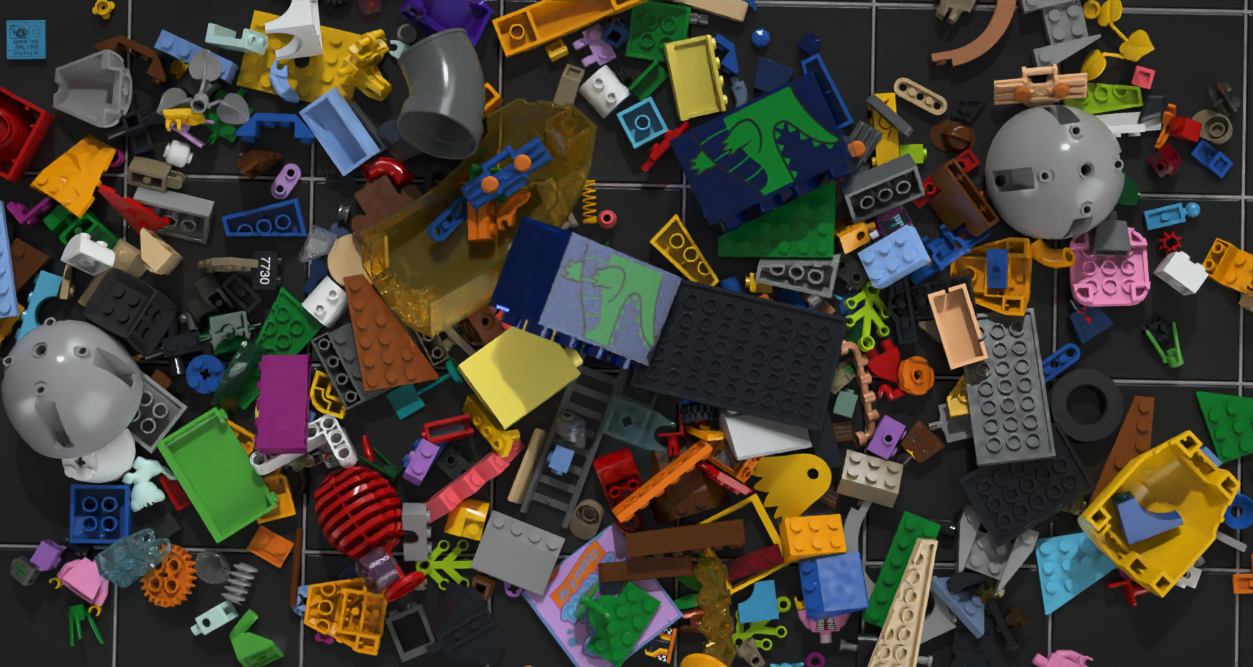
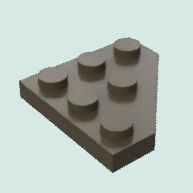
(227, 265)

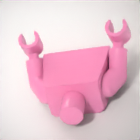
(1061, 658)

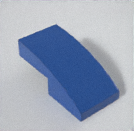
(1210, 158)

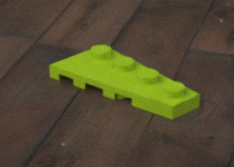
(1107, 98)

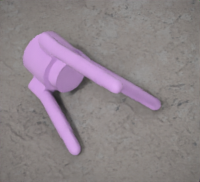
(185, 128)

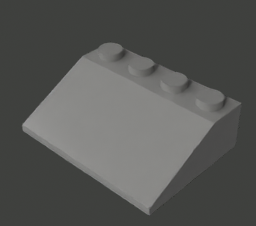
(156, 415)
(759, 437)
(517, 553)

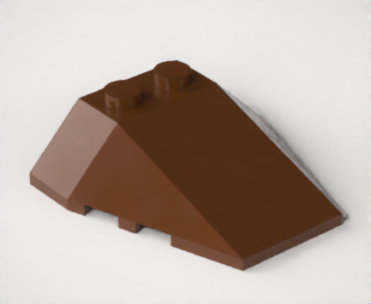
(690, 494)

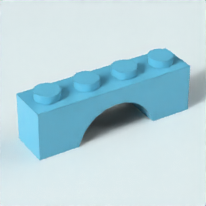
(47, 287)

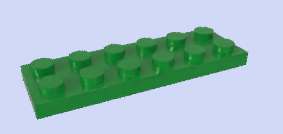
(895, 563)

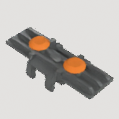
(864, 141)

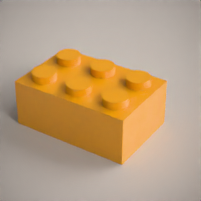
(811, 536)

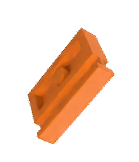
(270, 546)

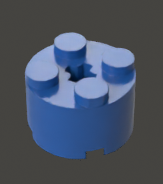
(195, 376)

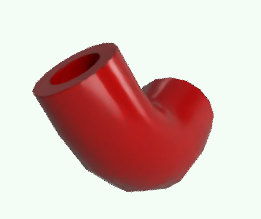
(387, 167)

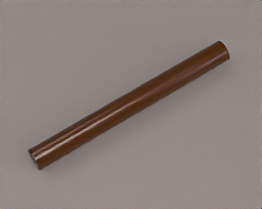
(295, 567)

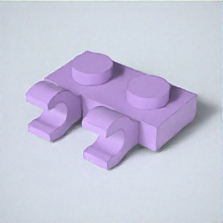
(600, 49)

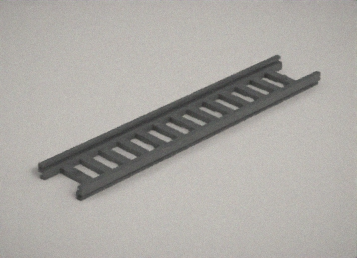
(589, 454)

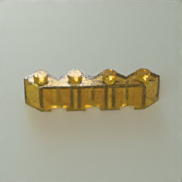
(715, 601)

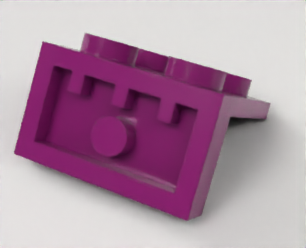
(30, 217)

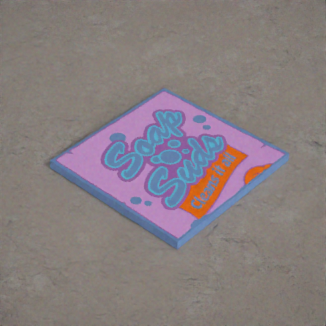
(573, 578)

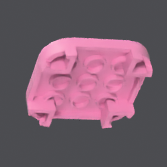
(1109, 279)

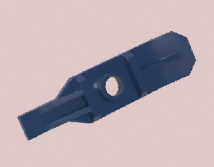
(318, 268)

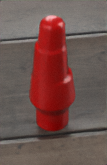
(367, 450)

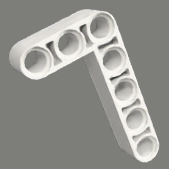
(322, 436)

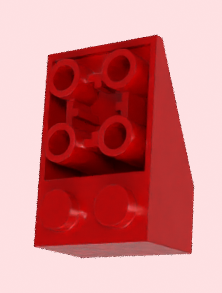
(618, 475)

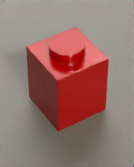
(1185, 129)

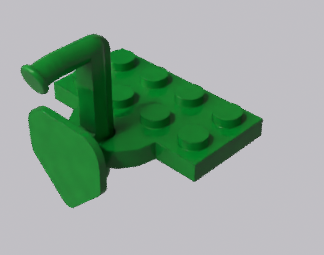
(618, 622)

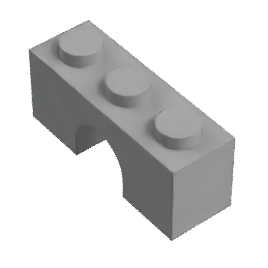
(416, 519)

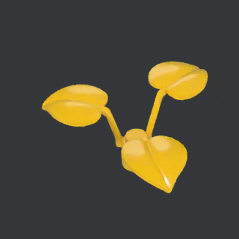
(1131, 49)

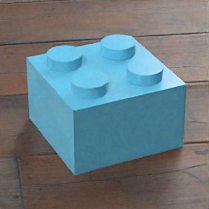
(642, 123)

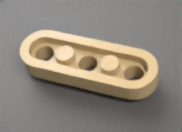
(929, 97)

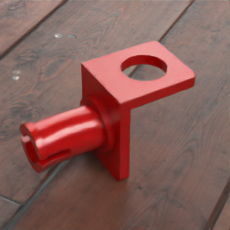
(673, 439)
(1129, 590)

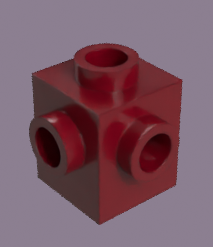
(1165, 161)

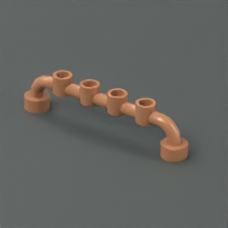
(866, 396)

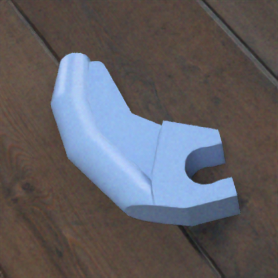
(279, 80)

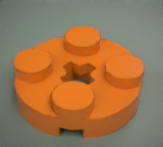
(906, 376)

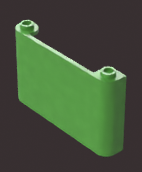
(217, 474)

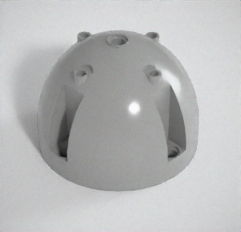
(1044, 144)
(70, 388)

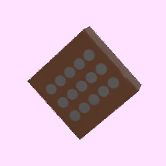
(843, 431)
(830, 497)

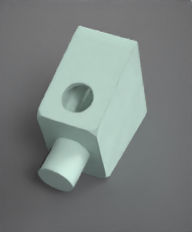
(214, 618)

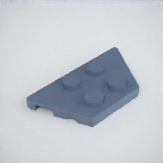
(964, 605)

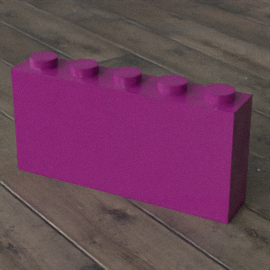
(283, 404)

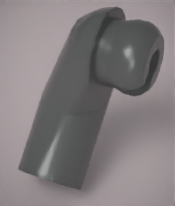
(188, 319)

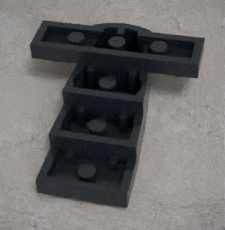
(912, 304)

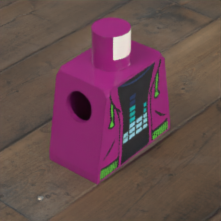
(890, 222)

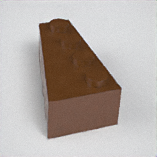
(26, 263)

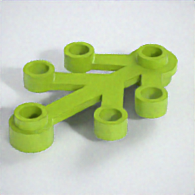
(868, 314)
(447, 564)
(759, 628)

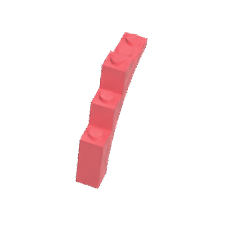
(470, 481)

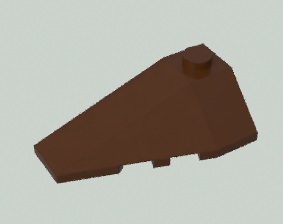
(255, 162)

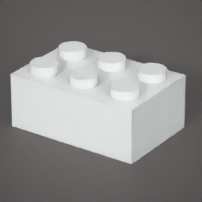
(1181, 273)

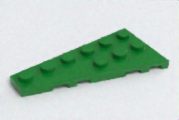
(283, 333)

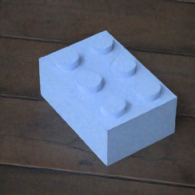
(894, 257)

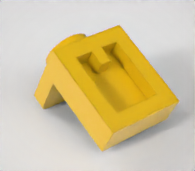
(755, 287)

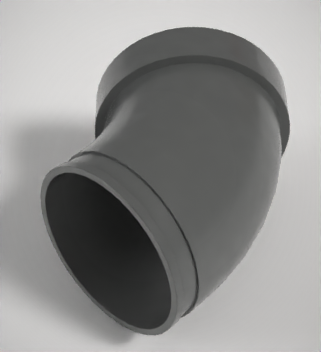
(444, 95)

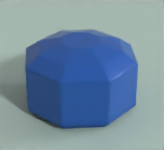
(760, 38)

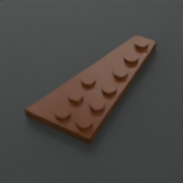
(1131, 441)

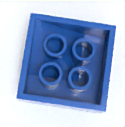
(100, 513)

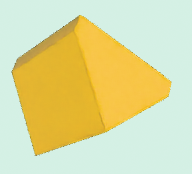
(556, 50)

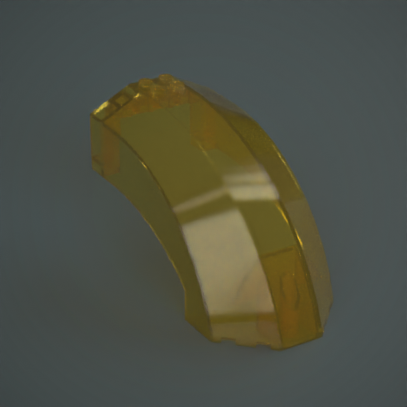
(450, 279)

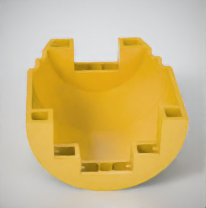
(1163, 480)

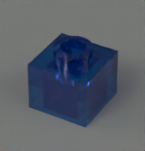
(809, 44)

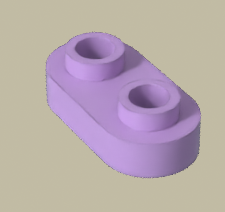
(287, 182)

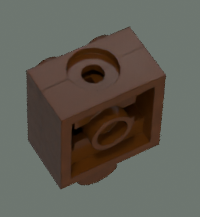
(481, 326)

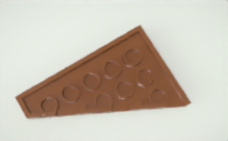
(382, 345)

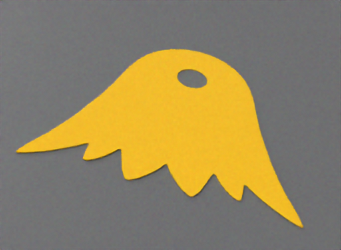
(789, 484)

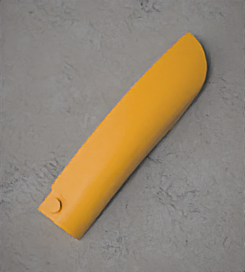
(553, 20)

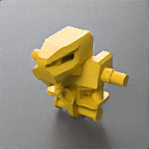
(363, 63)

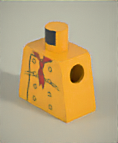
(852, 236)

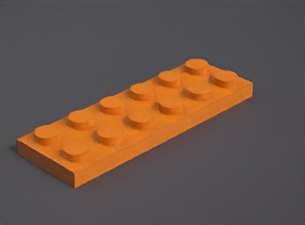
(669, 475)

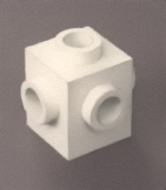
(1190, 579)

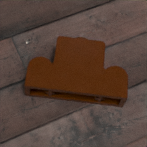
(960, 200)
(380, 201)

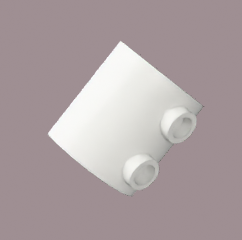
(604, 91)
(88, 255)
(327, 302)

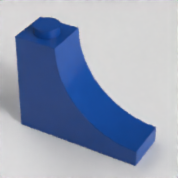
(1139, 523)

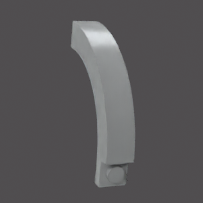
(851, 532)

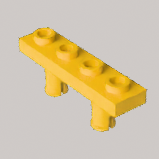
(489, 427)

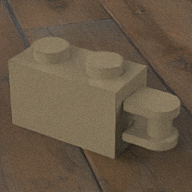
(153, 174)

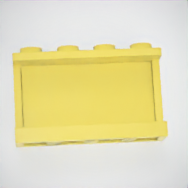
(695, 77)

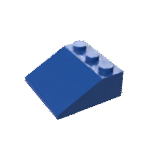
(833, 585)

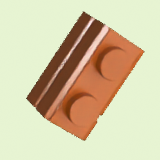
(482, 223)

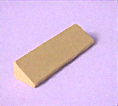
(528, 466)

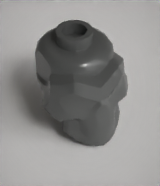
(571, 429)

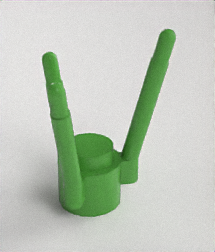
(1173, 356)

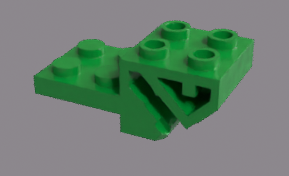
(68, 225)

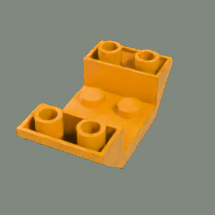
(1230, 267)

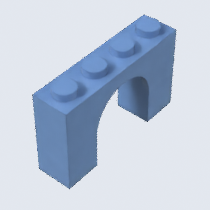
(184, 50)

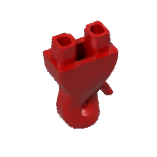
(886, 367)

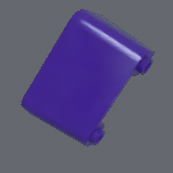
(440, 15)

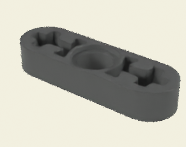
(889, 115)

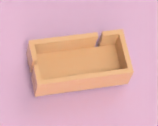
(957, 326)

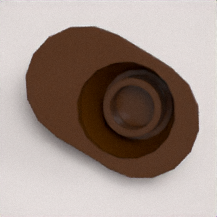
(952, 136)

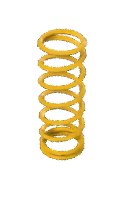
(593, 219)

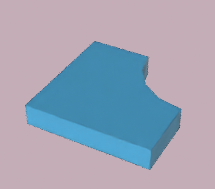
(761, 603)

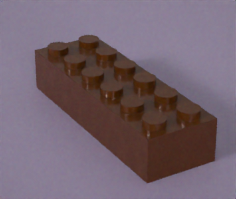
(687, 537)

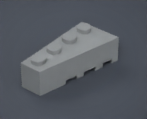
(804, 275)

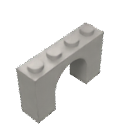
(938, 620)

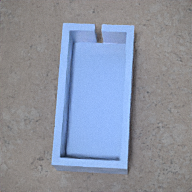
(339, 131)

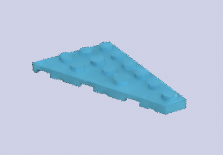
(1068, 567)

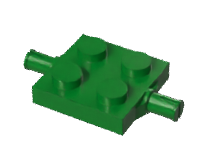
(220, 128)

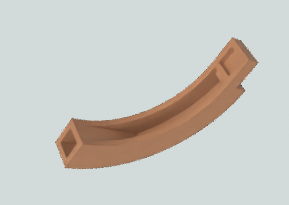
(999, 22)

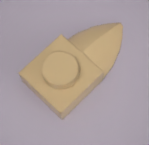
(67, 287)

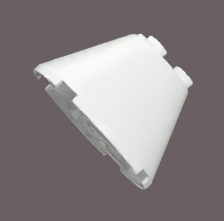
(106, 464)

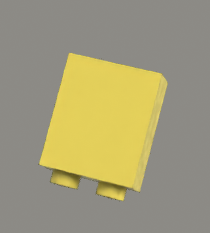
(519, 373)

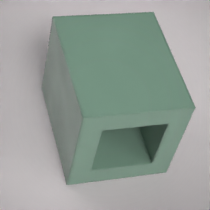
(845, 402)

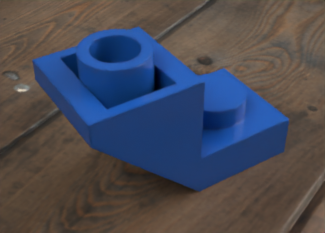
(730, 61)

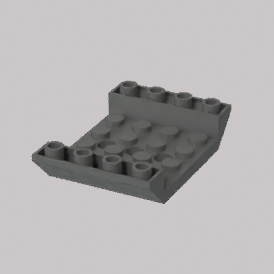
(341, 363)

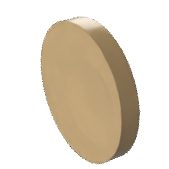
(346, 260)

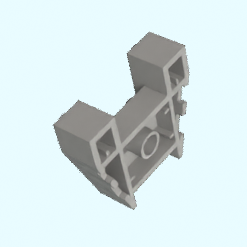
(1063, 28)
(978, 553)

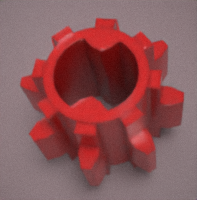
(1167, 237)

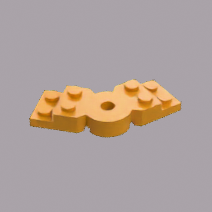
(274, 480)

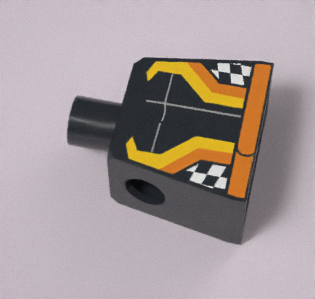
(661, 646)

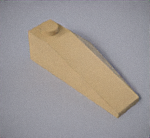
(126, 258)

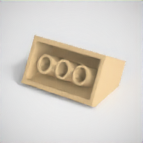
(158, 254)

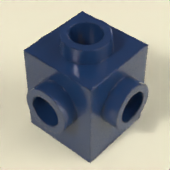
(615, 31)

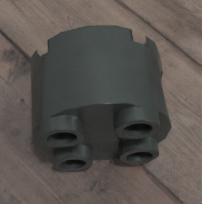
(192, 86)

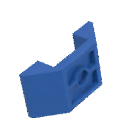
(251, 129)

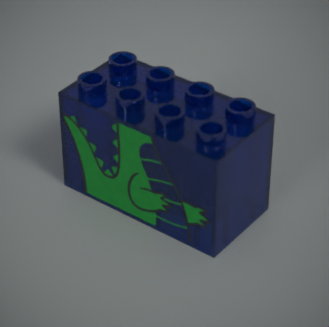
(765, 151)
(583, 294)

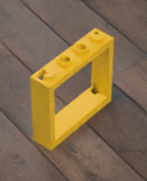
(770, 529)

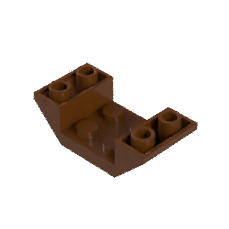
(157, 68)

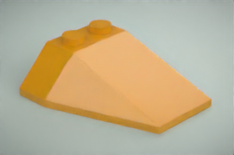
(1007, 300)

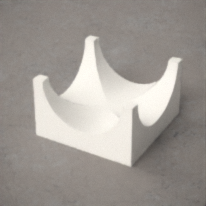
(303, 22)

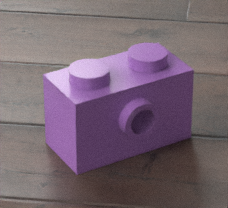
(886, 437)
(420, 462)
(47, 555)

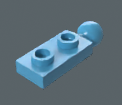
(1169, 215)

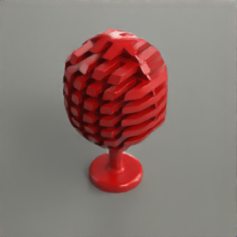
(362, 514)

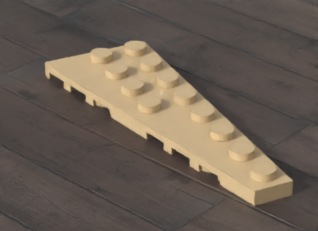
(903, 627)

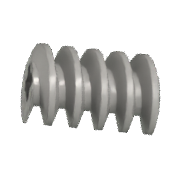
(239, 583)

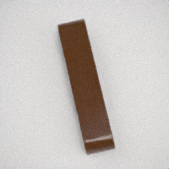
(645, 569)

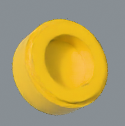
(1091, 9)

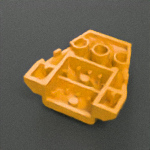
(75, 175)
(347, 613)

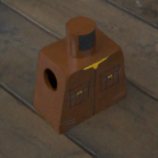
(918, 444)

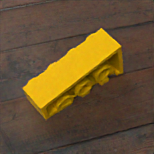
(680, 250)

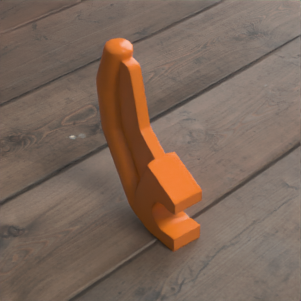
(1166, 120)
(509, 208)

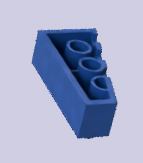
(817, 65)
(269, 220)

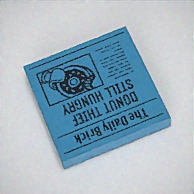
(26, 39)

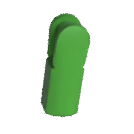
(244, 623)

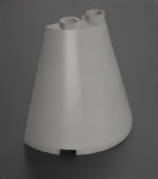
(94, 88)

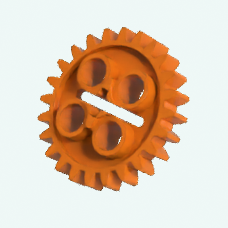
(167, 576)

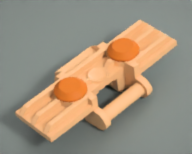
(1040, 94)

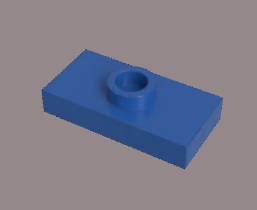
(997, 268)

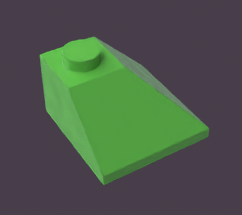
(255, 650)

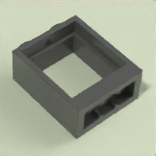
(394, 615)

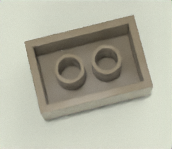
(870, 478)

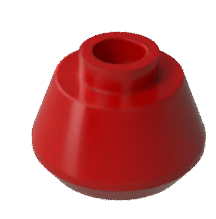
(632, 527)

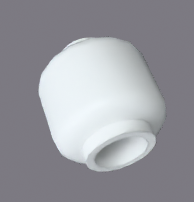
(178, 153)

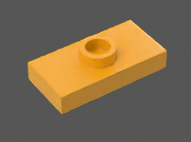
(704, 432)

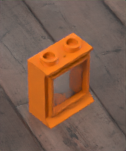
(726, 460)

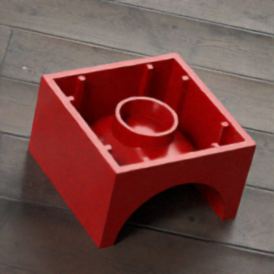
(21, 133)

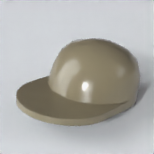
(1214, 127)
(586, 519)

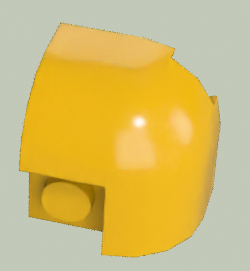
(325, 396)
(468, 519)

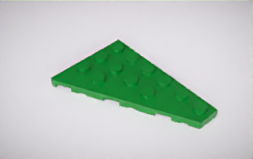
(792, 231)

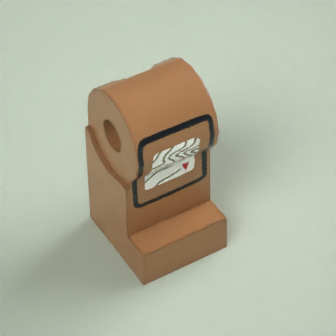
(817, 302)

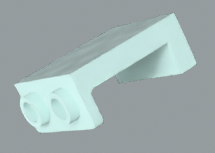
(225, 38)

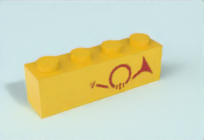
(888, 145)

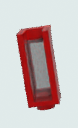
(447, 429)

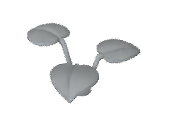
(206, 66)

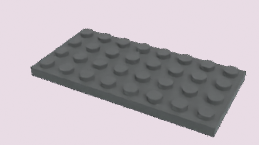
(1009, 393)

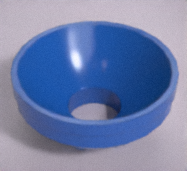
(1246, 516)

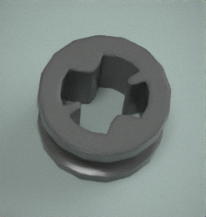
(344, 213)

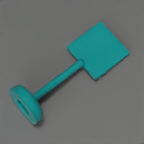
(408, 400)

